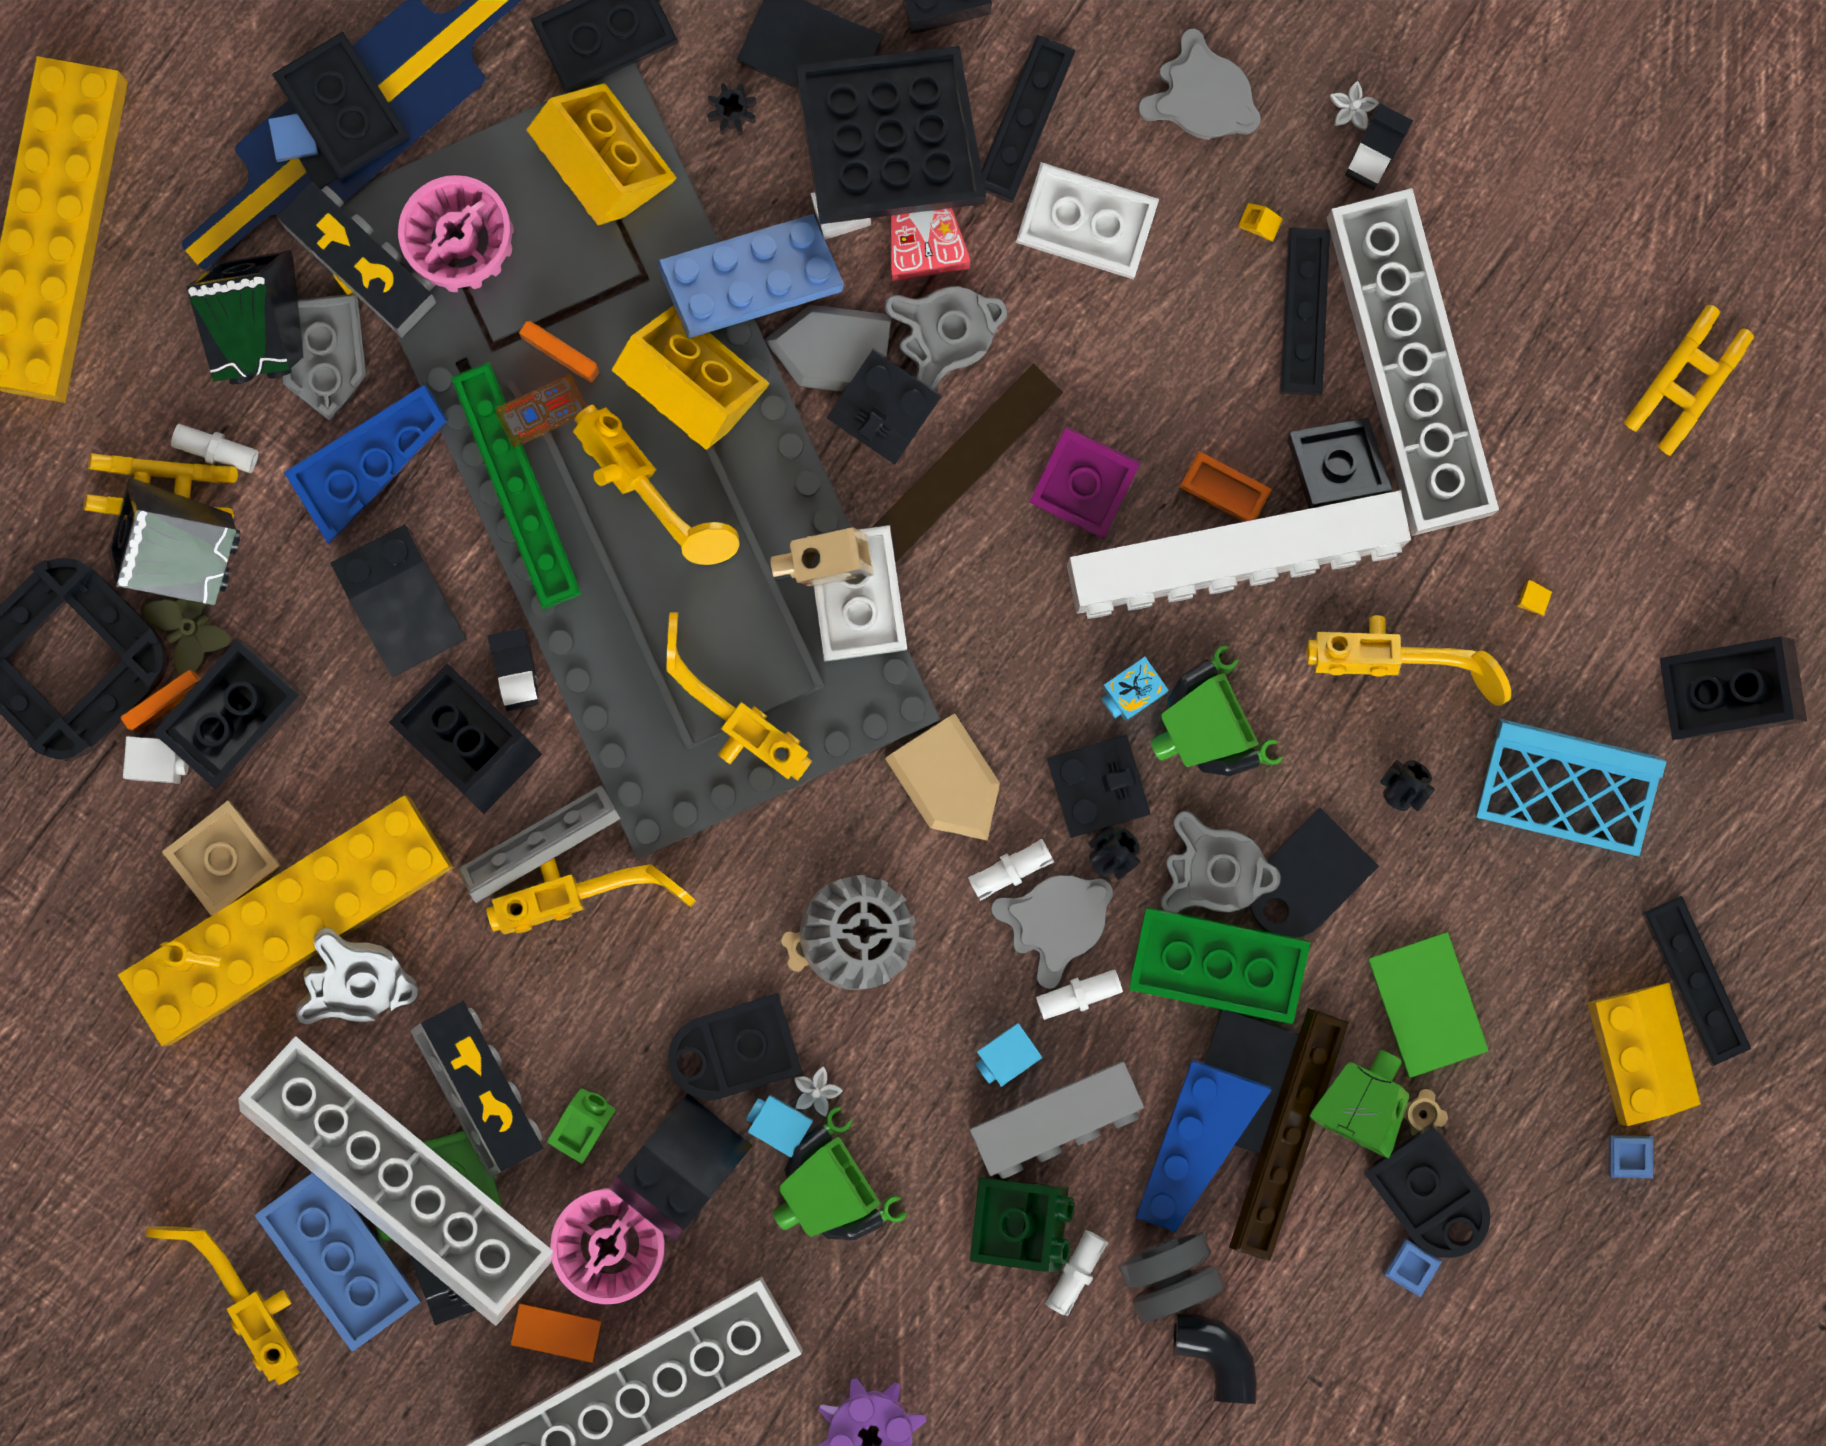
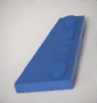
(358, 465)
(1200, 1134)

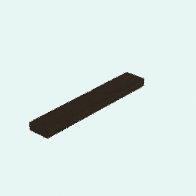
(969, 459)
(1288, 1135)

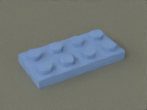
(750, 276)
(338, 1260)

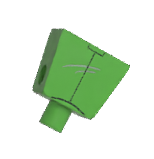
(1365, 1104)

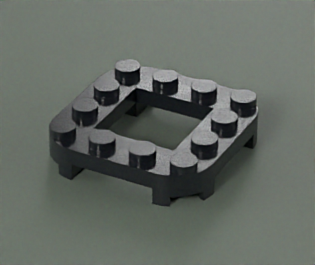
(119, 625)

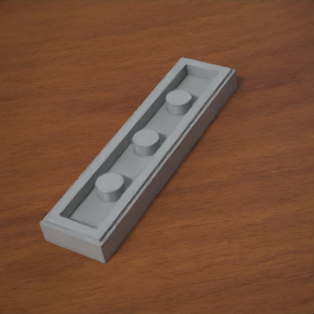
(538, 843)

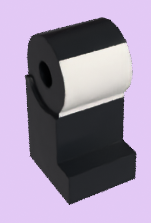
(1378, 146)
(515, 668)

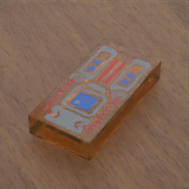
(541, 410)

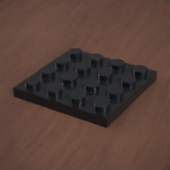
(890, 135)

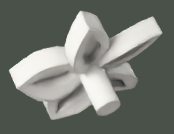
(1353, 107)
(816, 1091)

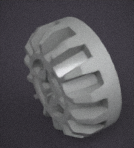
(821, 933)

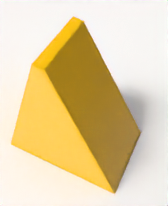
(1260, 221)
(1534, 598)

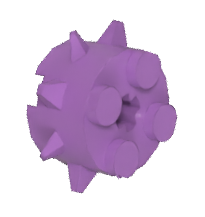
(868, 1409)

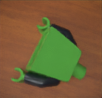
(1209, 724)
(828, 1189)

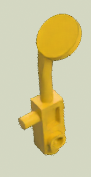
(631, 470)
(1382, 655)
(742, 723)
(563, 896)
(249, 1313)

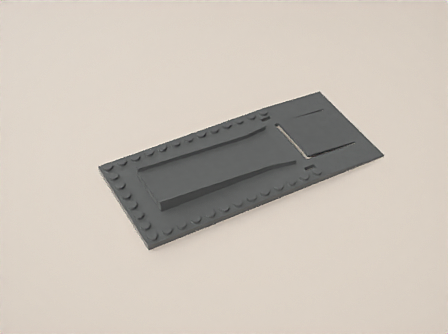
(763, 478)

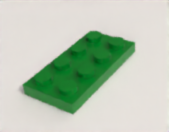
(1219, 965)

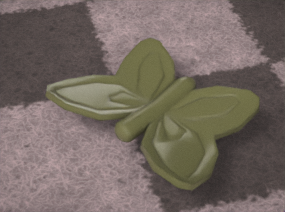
(189, 627)

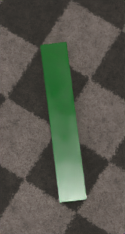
(516, 489)

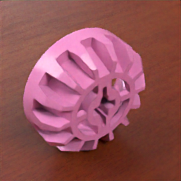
(451, 206)
(585, 1278)

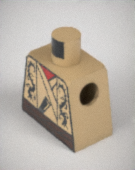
(842, 557)

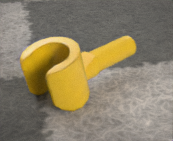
(185, 956)

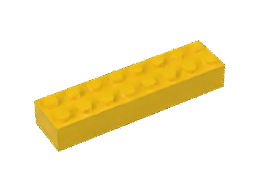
(55, 222)
(277, 922)

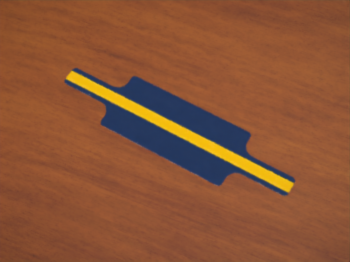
(424, 73)

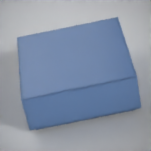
(291, 138)
(1630, 1156)
(1412, 1267)

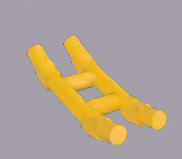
(1665, 385)
(145, 469)

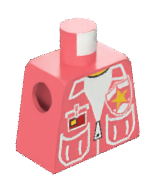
(926, 245)

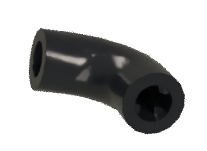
(1223, 1350)

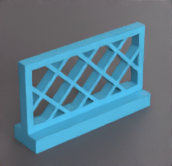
(1580, 752)

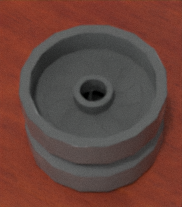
(1169, 1271)

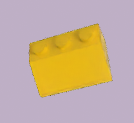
(600, 152)
(690, 379)
(1644, 1054)

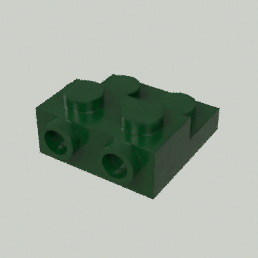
(1021, 1225)

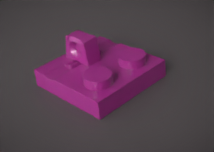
(1084, 482)

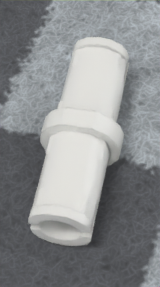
(214, 448)
(1011, 869)
(1079, 994)
(1076, 1273)

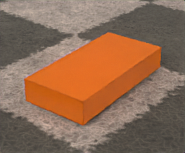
(559, 351)
(1225, 488)
(160, 702)
(556, 1332)

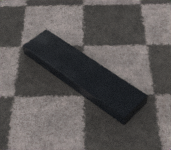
(1025, 118)
(1305, 311)
(1696, 980)

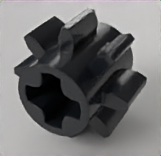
(736, 119)
(1407, 785)
(1114, 852)

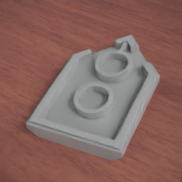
(829, 344)
(331, 351)

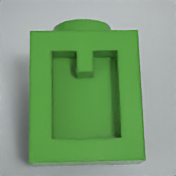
(581, 1125)

